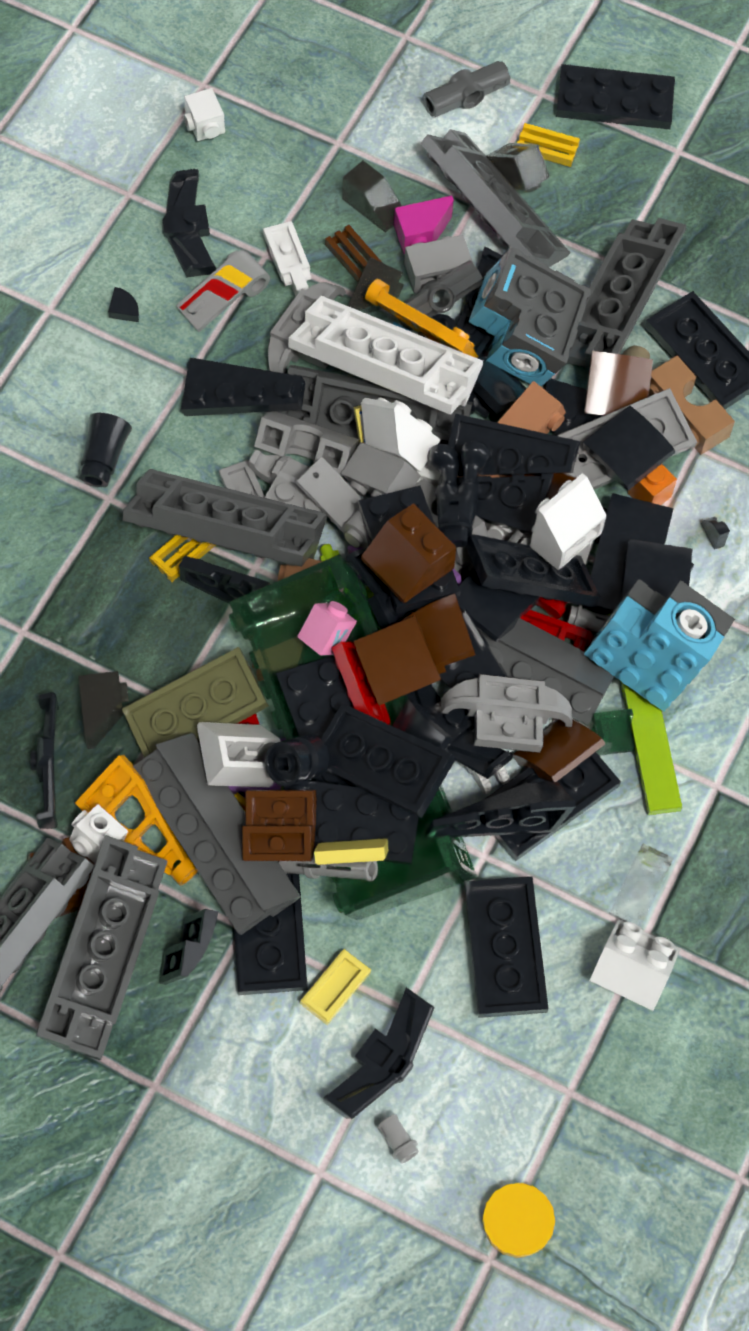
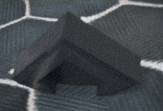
(123, 306)
(716, 532)

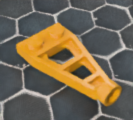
(455, 339)
(113, 789)

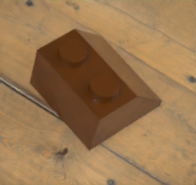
(410, 553)

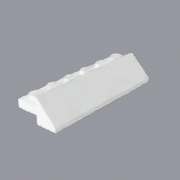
(386, 355)

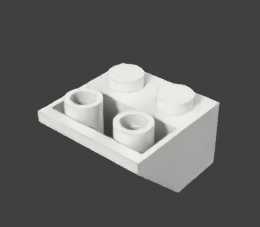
(397, 432)
(567, 522)
(235, 753)
(635, 964)

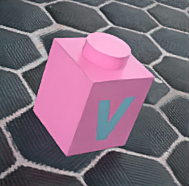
(326, 627)

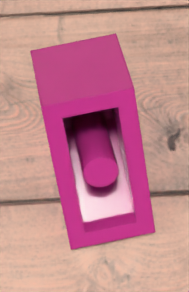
(422, 221)

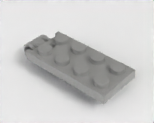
(658, 409)

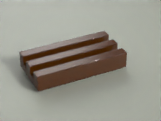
(356, 240)

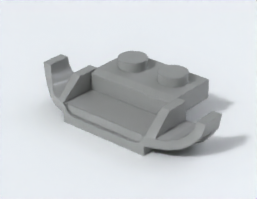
(278, 351)
(282, 475)
(508, 710)

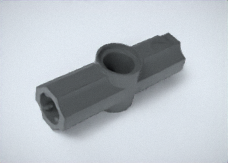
(466, 88)
(455, 286)

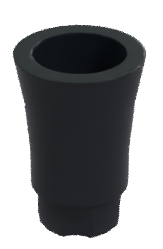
(103, 447)

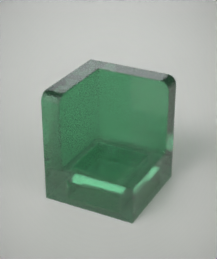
(615, 731)

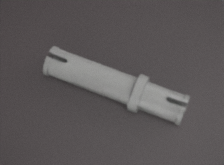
(359, 870)

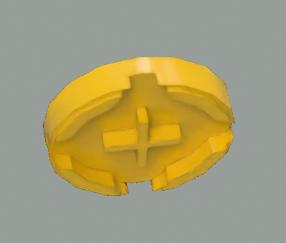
(518, 1220)

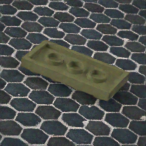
(213, 693)

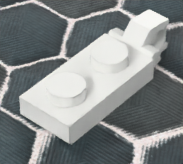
(288, 255)

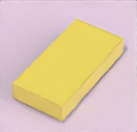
(351, 851)
(335, 986)

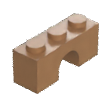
(708, 422)

